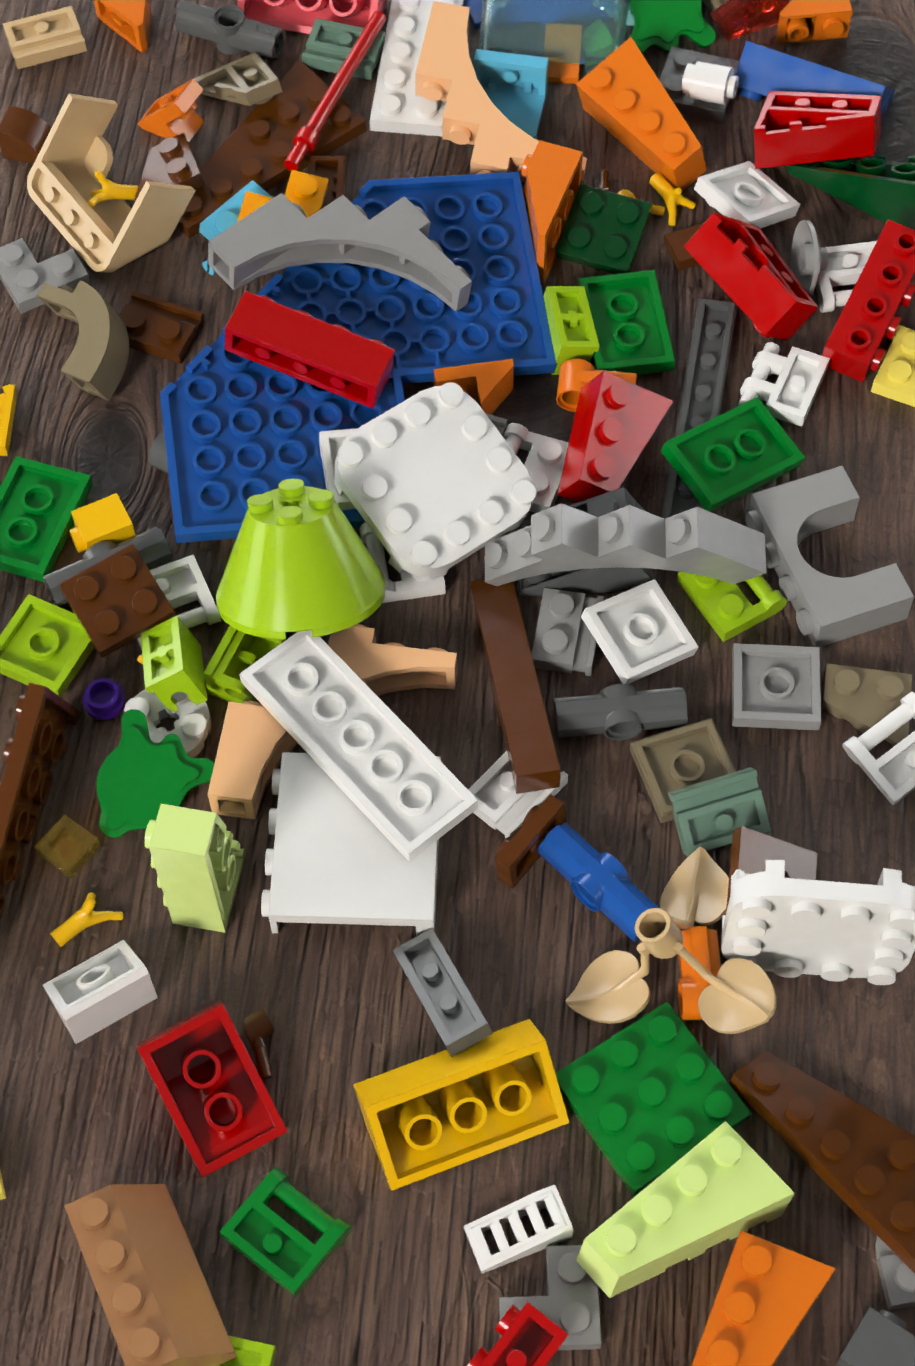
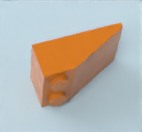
(549, 193)

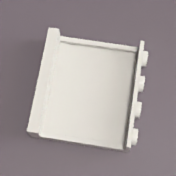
(335, 862)

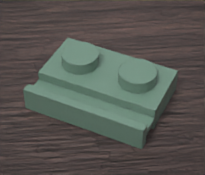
(331, 44)
(716, 807)

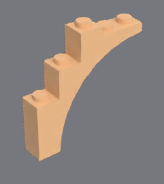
(469, 115)
(255, 740)

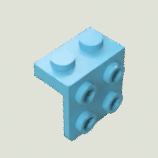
(514, 85)

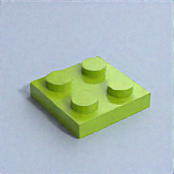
(43, 645)

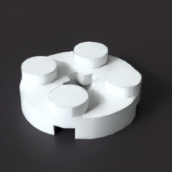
(191, 724)

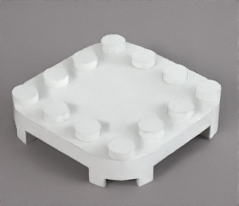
(434, 480)
(820, 925)

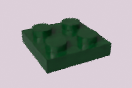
(604, 230)

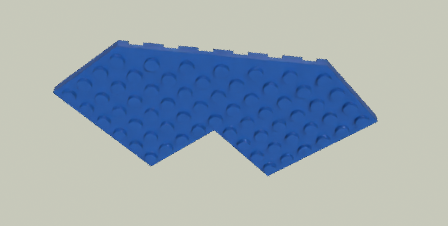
(247, 427)

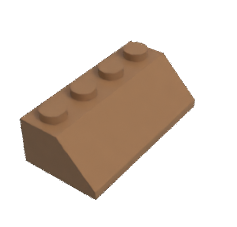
(148, 1277)

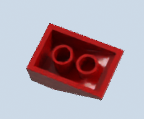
(211, 1088)

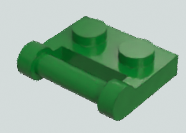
(277, 1245)

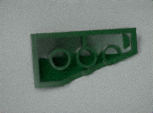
(868, 184)

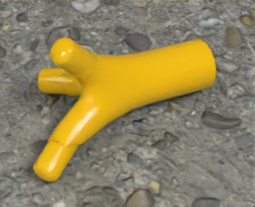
(111, 190)
(671, 196)
(83, 919)

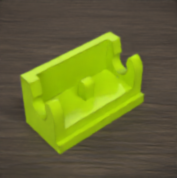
(570, 324)
(231, 657)
(173, 663)

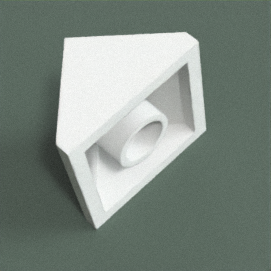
(101, 991)

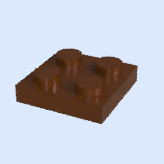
(116, 600)

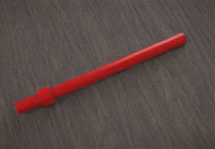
(308, 136)

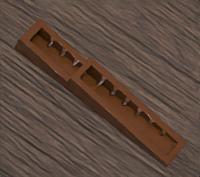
(515, 688)

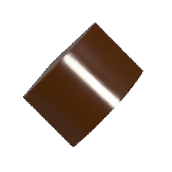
(22, 134)

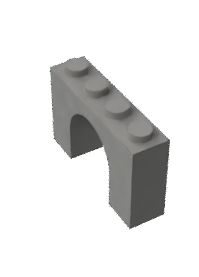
(824, 605)

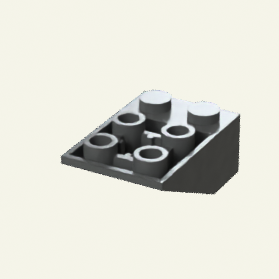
(589, 580)

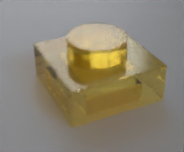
(67, 846)

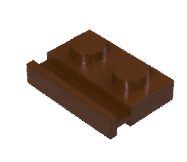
(160, 326)

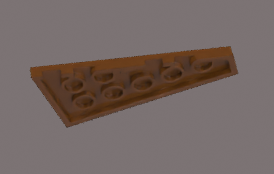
(265, 140)
(27, 777)
(846, 1144)

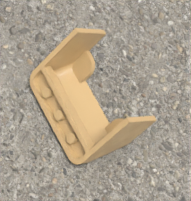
(62, 184)

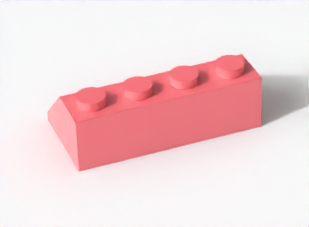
(301, 14)

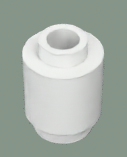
(710, 82)

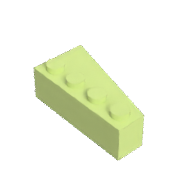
(195, 865)
(685, 1211)

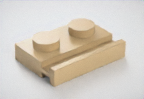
(44, 37)

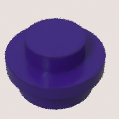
(103, 699)

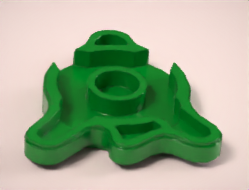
(664, 21)
(144, 776)

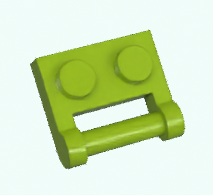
(727, 606)

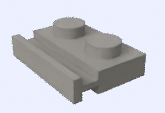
(561, 635)

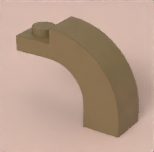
(102, 340)

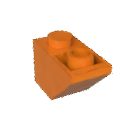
(814, 20)

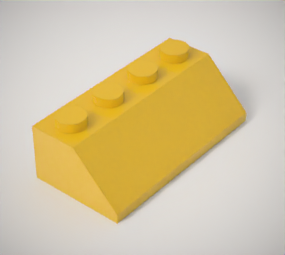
(461, 1105)

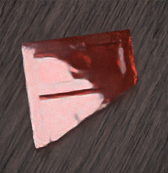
(744, 17)

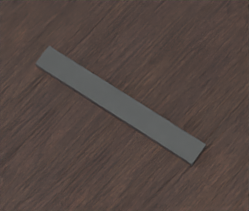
(702, 386)

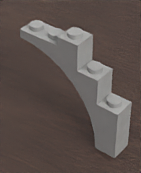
(284, 237)
(627, 538)

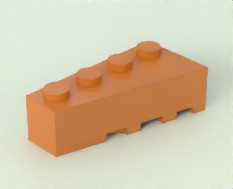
(639, 113)
(760, 1303)

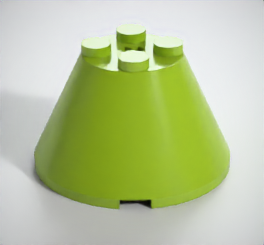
(298, 567)

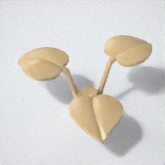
(697, 893)

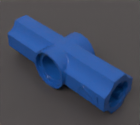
(595, 878)

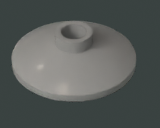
(807, 255)

